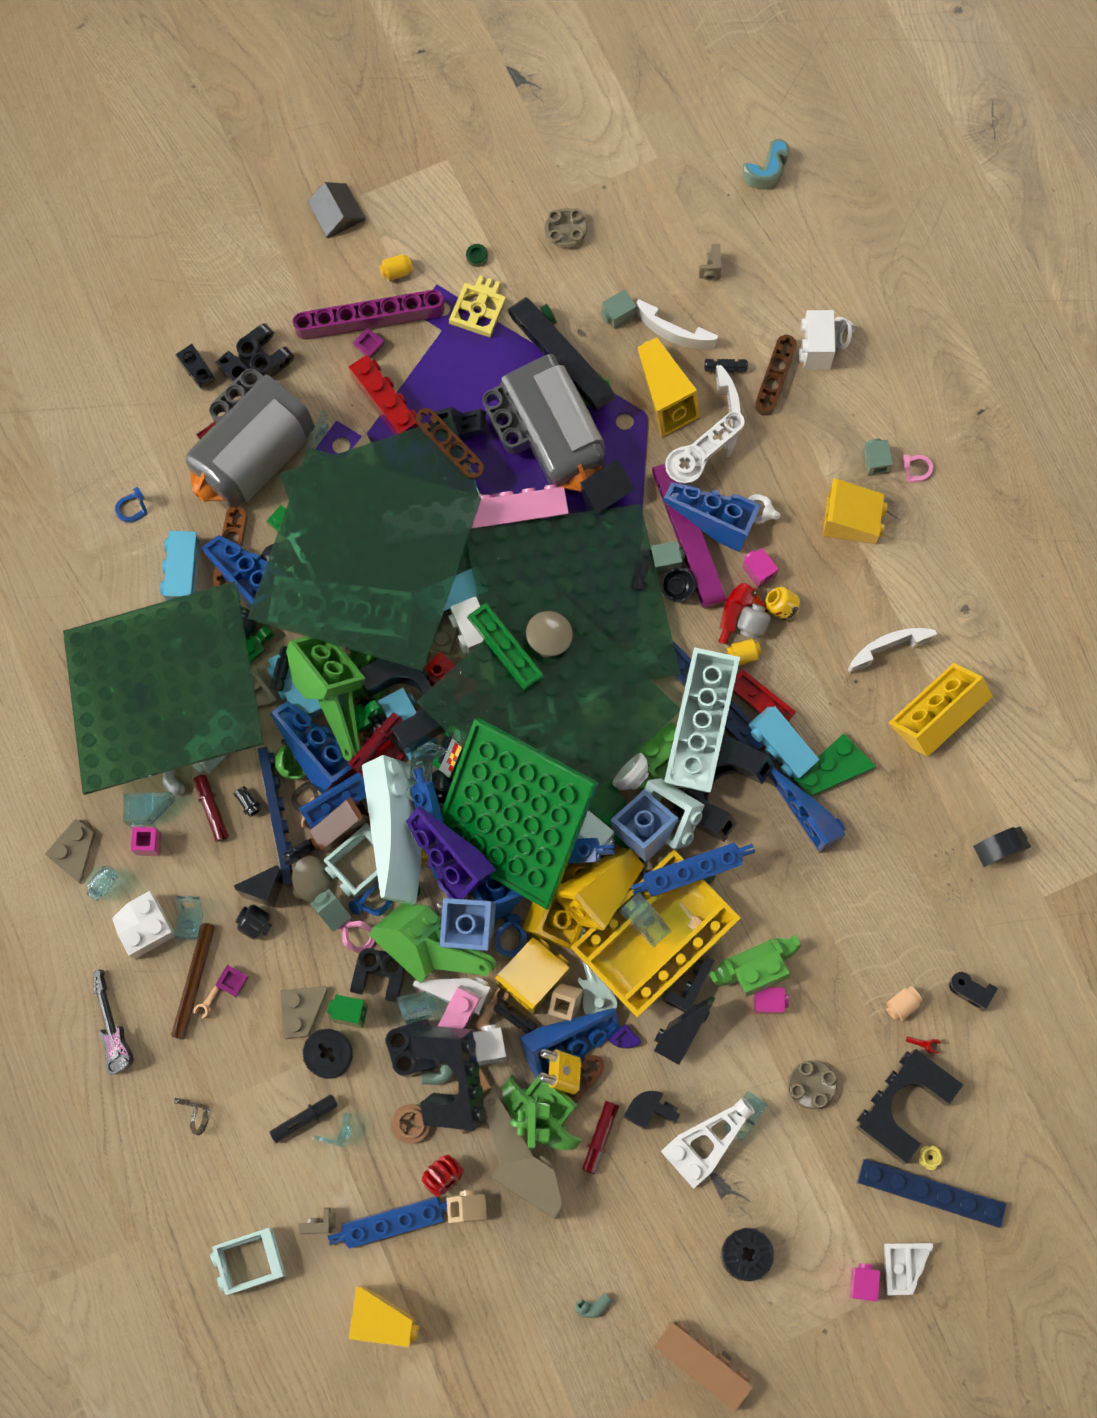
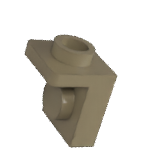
(713, 268)
(313, 1225)

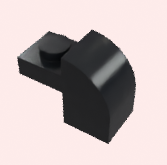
(466, 423)
(1002, 846)
(645, 1105)

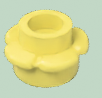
(935, 1153)

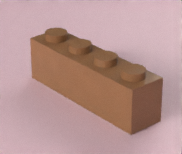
(703, 1366)

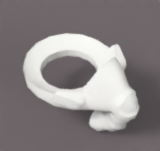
(840, 325)
(768, 512)

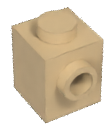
(565, 1001)
(466, 1207)

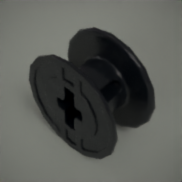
(341, 1052)

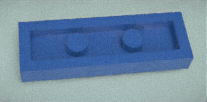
(326, 803)

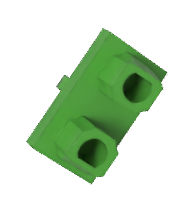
(536, 1111)

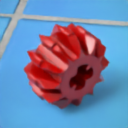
(442, 1175)

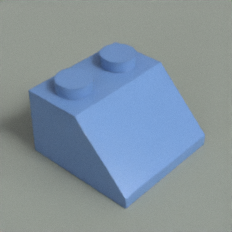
(644, 825)
(467, 924)

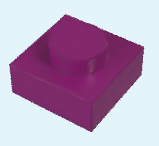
(368, 343)
(231, 981)

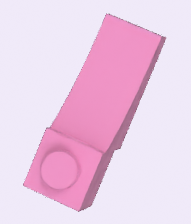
(460, 1008)

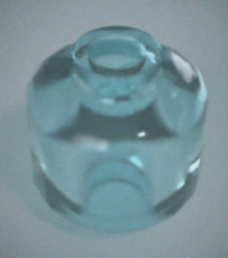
(102, 882)

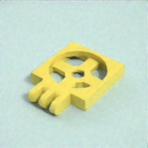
(483, 292)

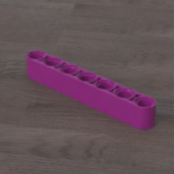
(360, 309)
(695, 549)

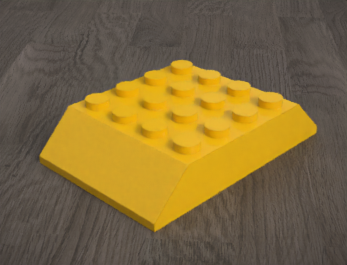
(645, 973)

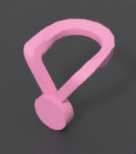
(913, 479)
(344, 928)

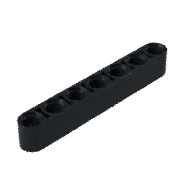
(551, 341)

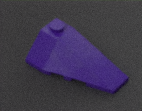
(455, 861)

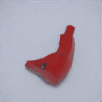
(740, 597)

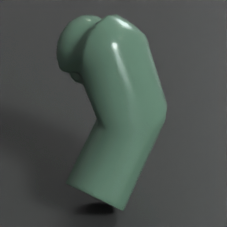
(437, 1078)
(593, 1309)

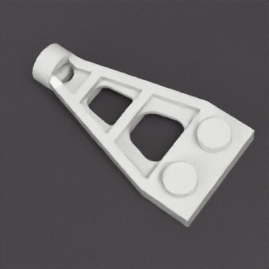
(685, 1158)

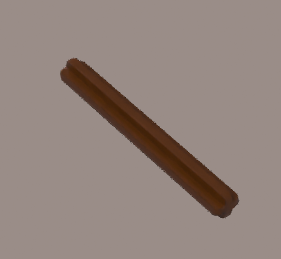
(193, 981)

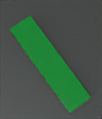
(505, 646)

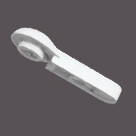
(701, 450)

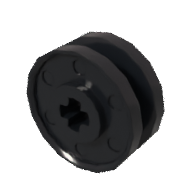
(760, 1260)

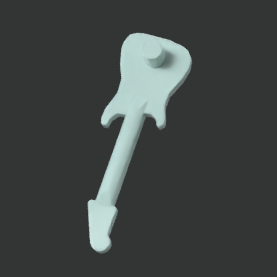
(596, 994)

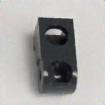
(195, 366)
(231, 366)
(970, 991)

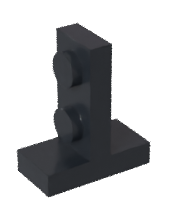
(691, 989)

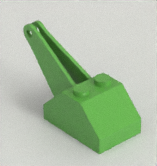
(329, 676)
(413, 940)

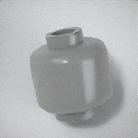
(753, 621)

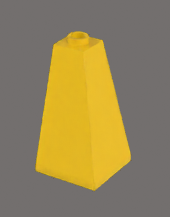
(669, 389)
(599, 889)

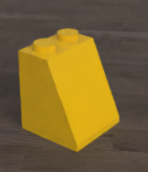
(854, 513)
(533, 974)
(380, 1321)

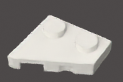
(904, 1266)

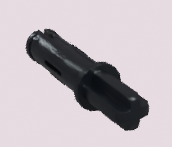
(305, 1117)

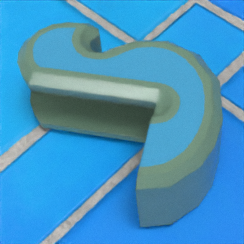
(770, 175)

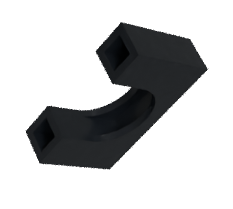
(419, 727)
(732, 758)
(457, 1050)
(878, 1120)

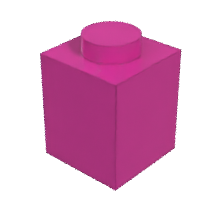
(759, 567)
(146, 841)
(771, 1001)
(864, 1283)

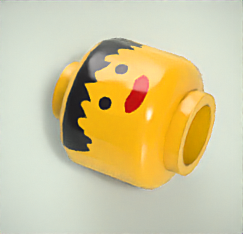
(782, 603)

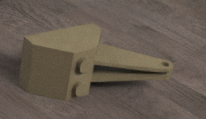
(517, 1168)

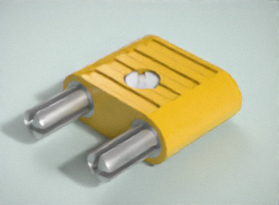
(563, 1071)

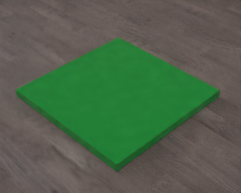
(518, 810)

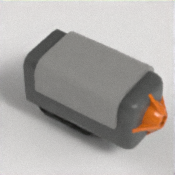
(549, 419)
(248, 441)

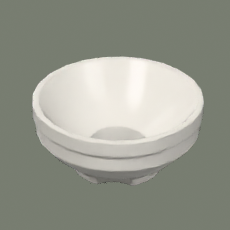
(632, 773)

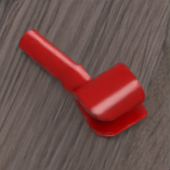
(925, 1044)

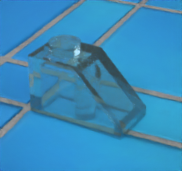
(145, 808)
(645, 920)
(416, 1007)

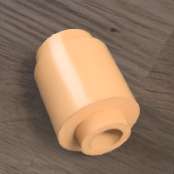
(904, 1003)

